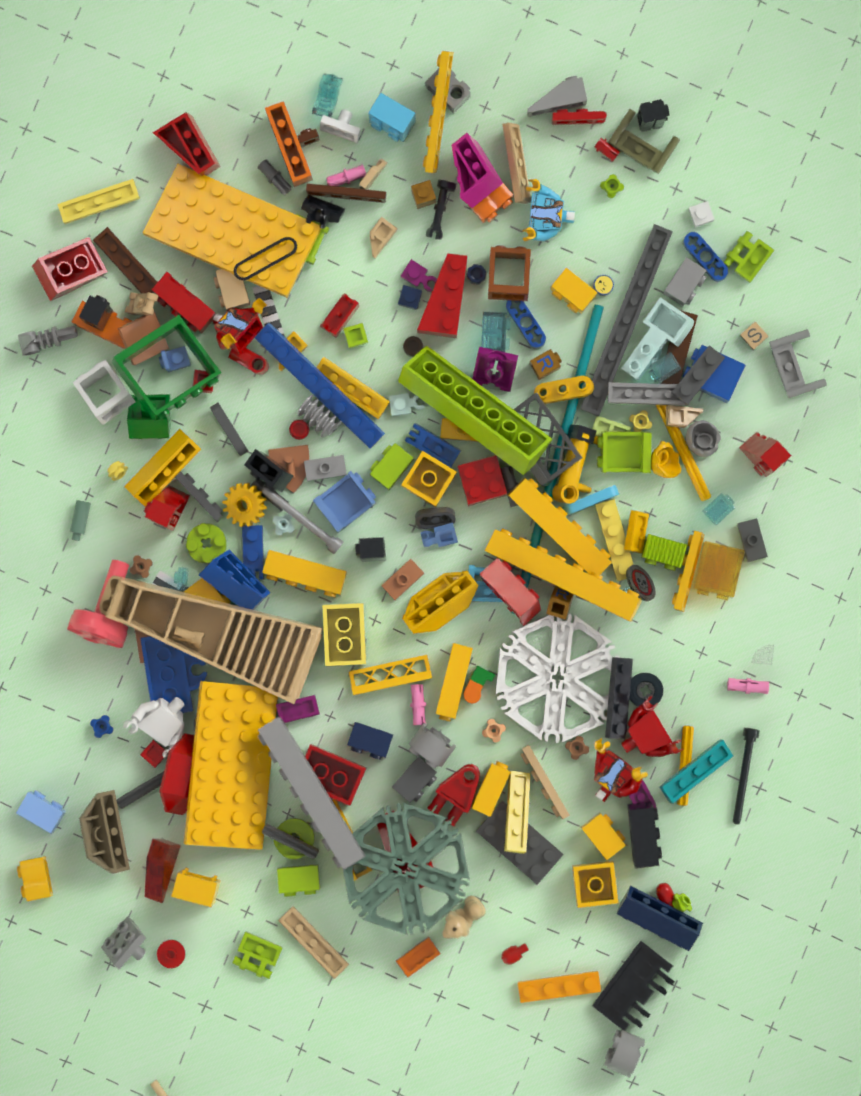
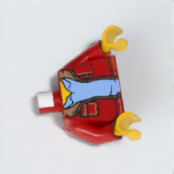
(238, 326)
(615, 774)

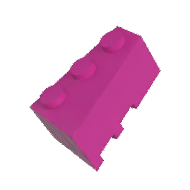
(475, 171)

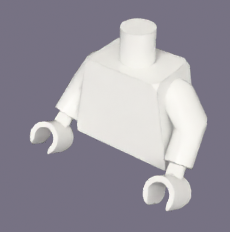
(160, 721)

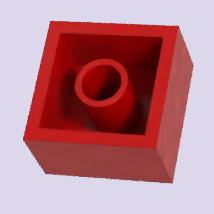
(482, 480)

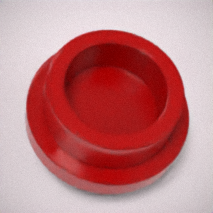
(299, 429)

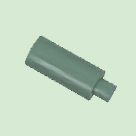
(79, 519)

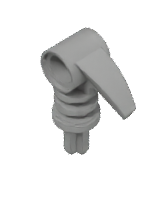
(31, 342)

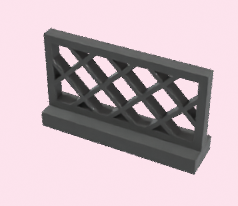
(539, 469)

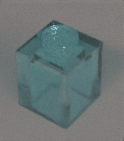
(664, 368)
(719, 508)

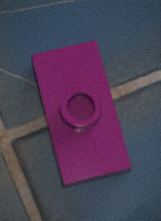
(302, 708)

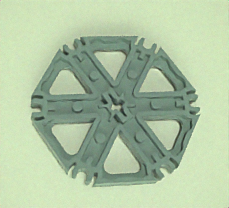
(418, 855)

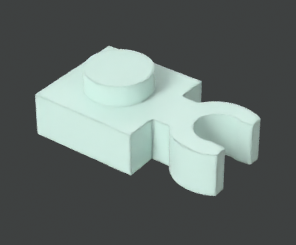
(402, 405)

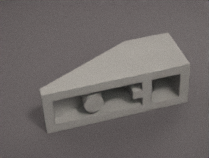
(564, 96)

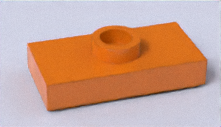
(418, 957)

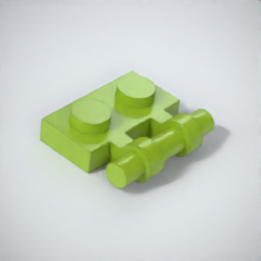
(754, 259)
(259, 949)

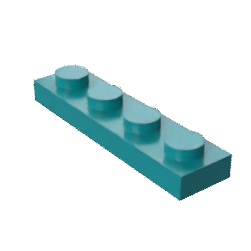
(696, 771)

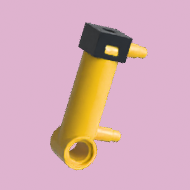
(569, 480)

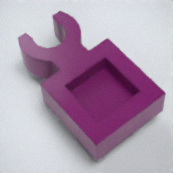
(416, 274)

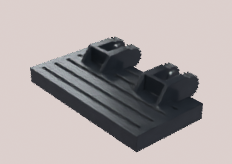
(631, 985)

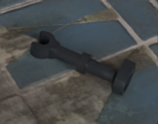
(440, 207)

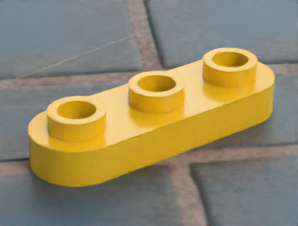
(572, 389)

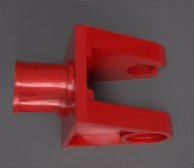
(458, 791)

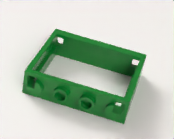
(175, 324)

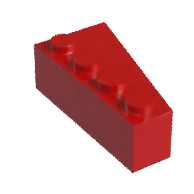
(445, 302)

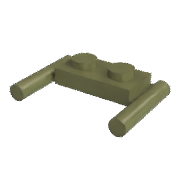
(638, 148)

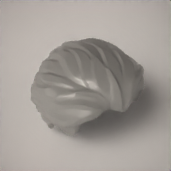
(703, 438)

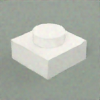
(701, 214)

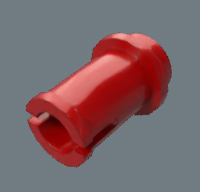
(606, 149)

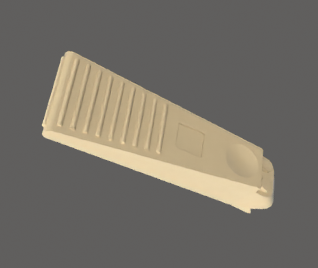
(238, 640)

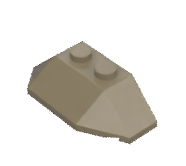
(104, 833)

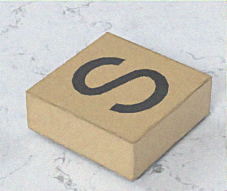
(754, 335)

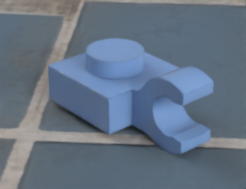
(442, 535)

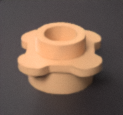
(493, 725)

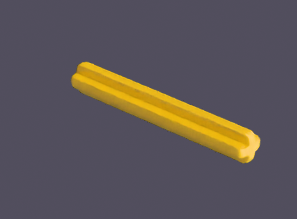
(686, 756)

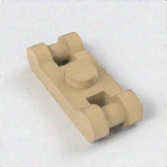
(141, 304)

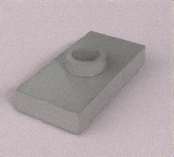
(325, 468)

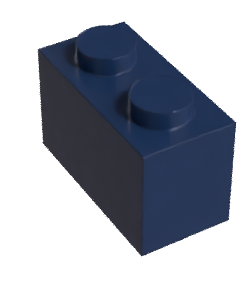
(370, 740)

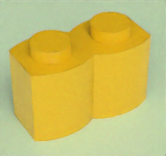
(35, 879)

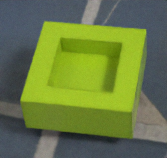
(355, 335)

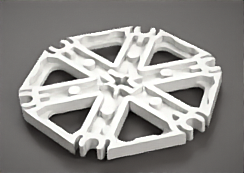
(540, 685)

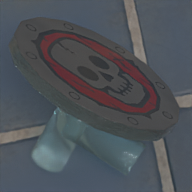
(640, 582)

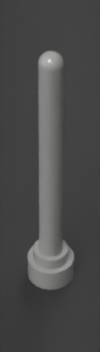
(331, 542)

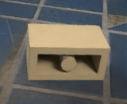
(232, 289)

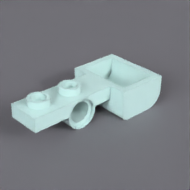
(665, 324)

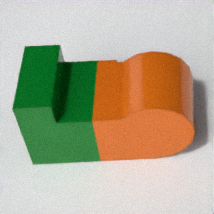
(473, 690)

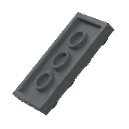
(539, 854)

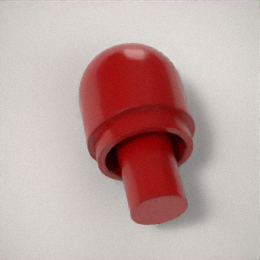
(665, 893)
(513, 954)

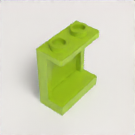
(624, 451)

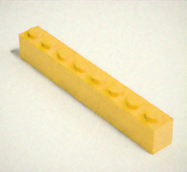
(567, 577)

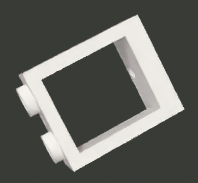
(112, 406)

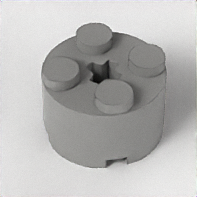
(431, 745)
(625, 1053)

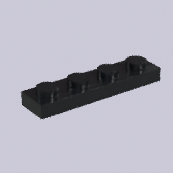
(618, 698)

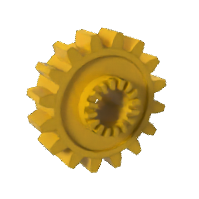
(235, 508)

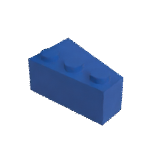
(235, 581)

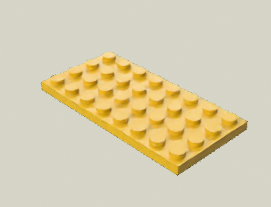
(229, 226)
(229, 767)

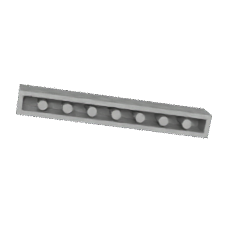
(311, 793)

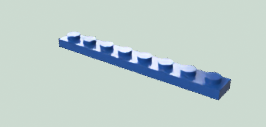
(319, 385)

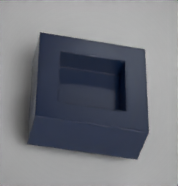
(410, 297)

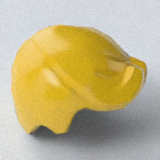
(665, 461)

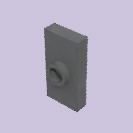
(752, 540)

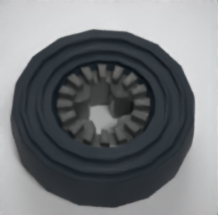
(654, 684)

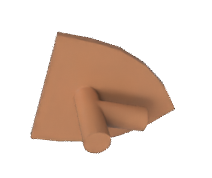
(293, 461)

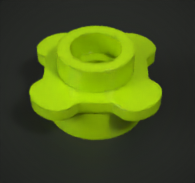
(612, 180)
(682, 902)

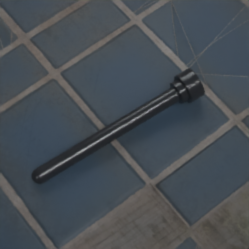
(750, 736)

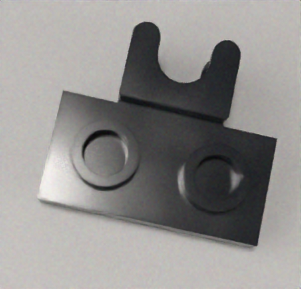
(321, 211)

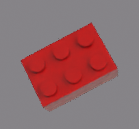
(337, 774)

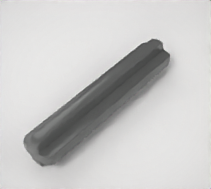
(140, 791)
(290, 841)

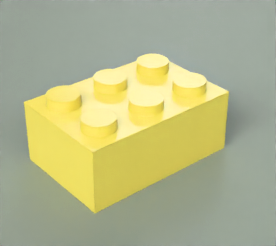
(344, 634)

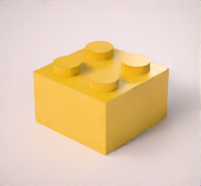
(429, 479)
(595, 884)

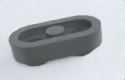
(434, 517)

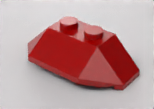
(176, 776)

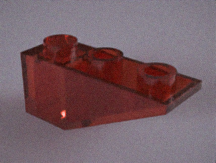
(159, 868)

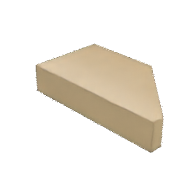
(372, 174)
(380, 235)
(681, 416)

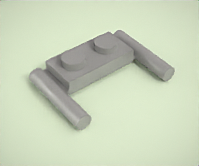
(789, 367)

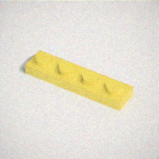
(98, 201)
(614, 537)
(517, 812)

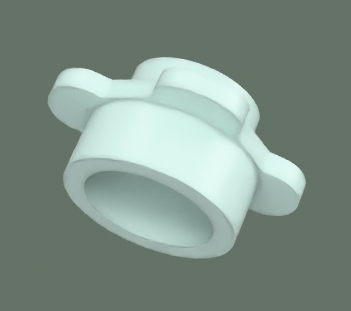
(283, 529)

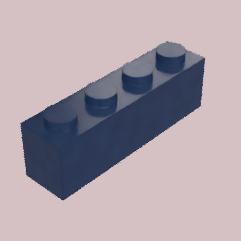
(659, 918)

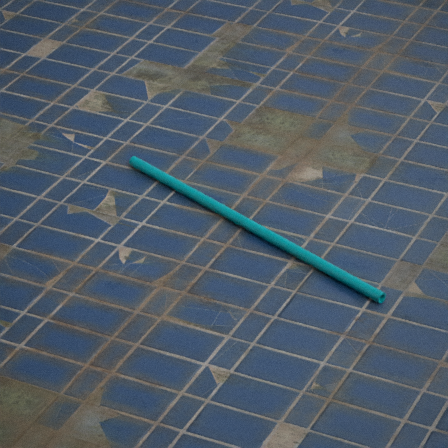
(568, 419)

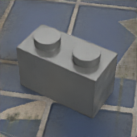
(414, 780)

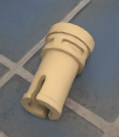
(194, 638)

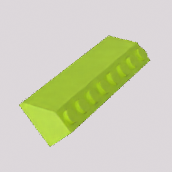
(474, 409)

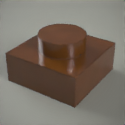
(308, 137)

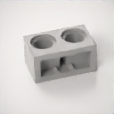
(454, 85)

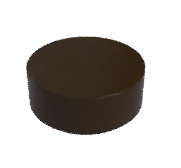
(412, 346)

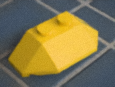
(440, 602)

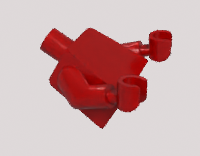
(648, 733)

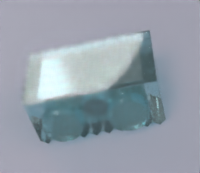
(494, 331)

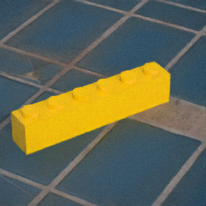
(558, 527)

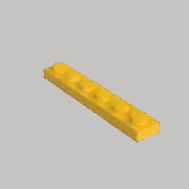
(439, 103)

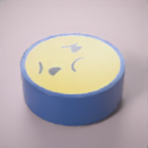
(603, 285)

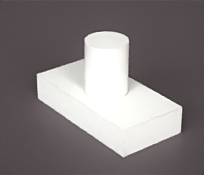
(341, 126)

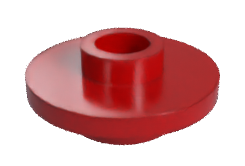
(171, 954)

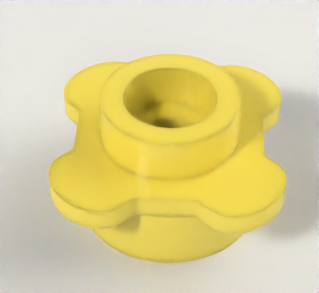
(646, 424)
(117, 470)

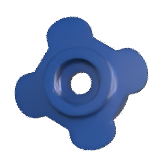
(104, 720)

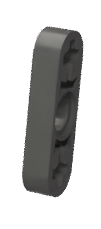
(229, 429)

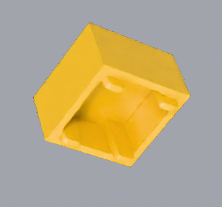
(196, 888)

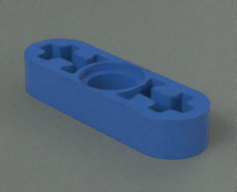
(700, 241)
(538, 331)

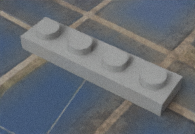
(642, 394)

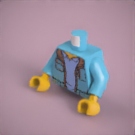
(545, 213)

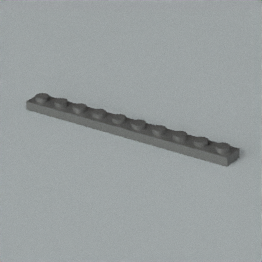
(627, 318)

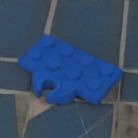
(170, 672)

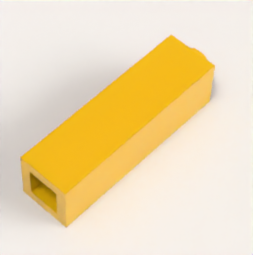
(453, 682)

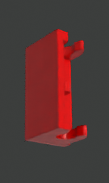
(340, 315)

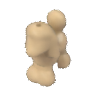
(460, 921)

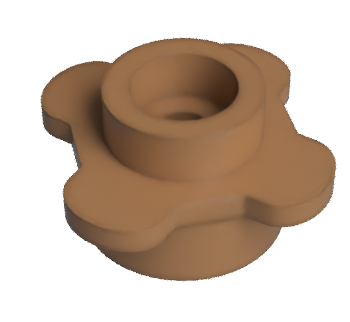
(144, 572)
(582, 748)

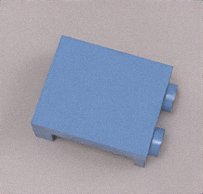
(345, 501)

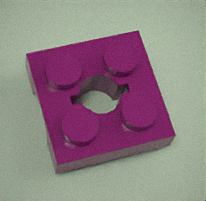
(506, 367)

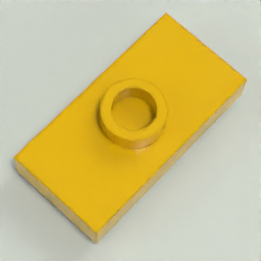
(452, 431)
(636, 531)

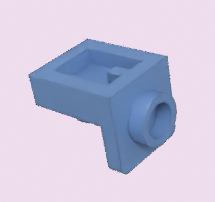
(174, 359)

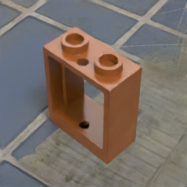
(509, 292)

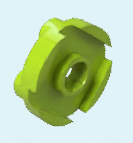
(204, 532)
(301, 829)

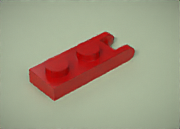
(581, 116)

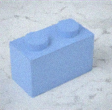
(41, 811)

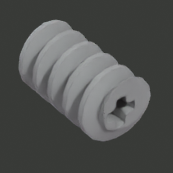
(318, 417)

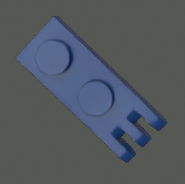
(433, 445)
(253, 549)

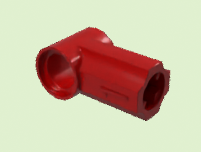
(247, 359)

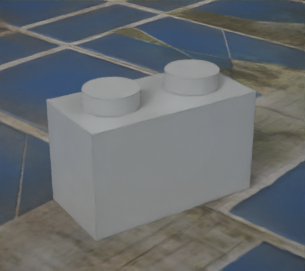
(685, 281)

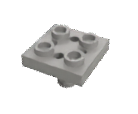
(124, 943)

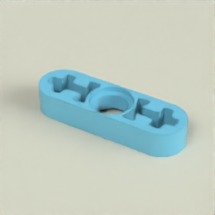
(591, 500)

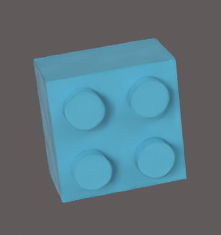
(391, 118)

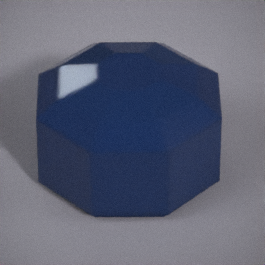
(476, 274)

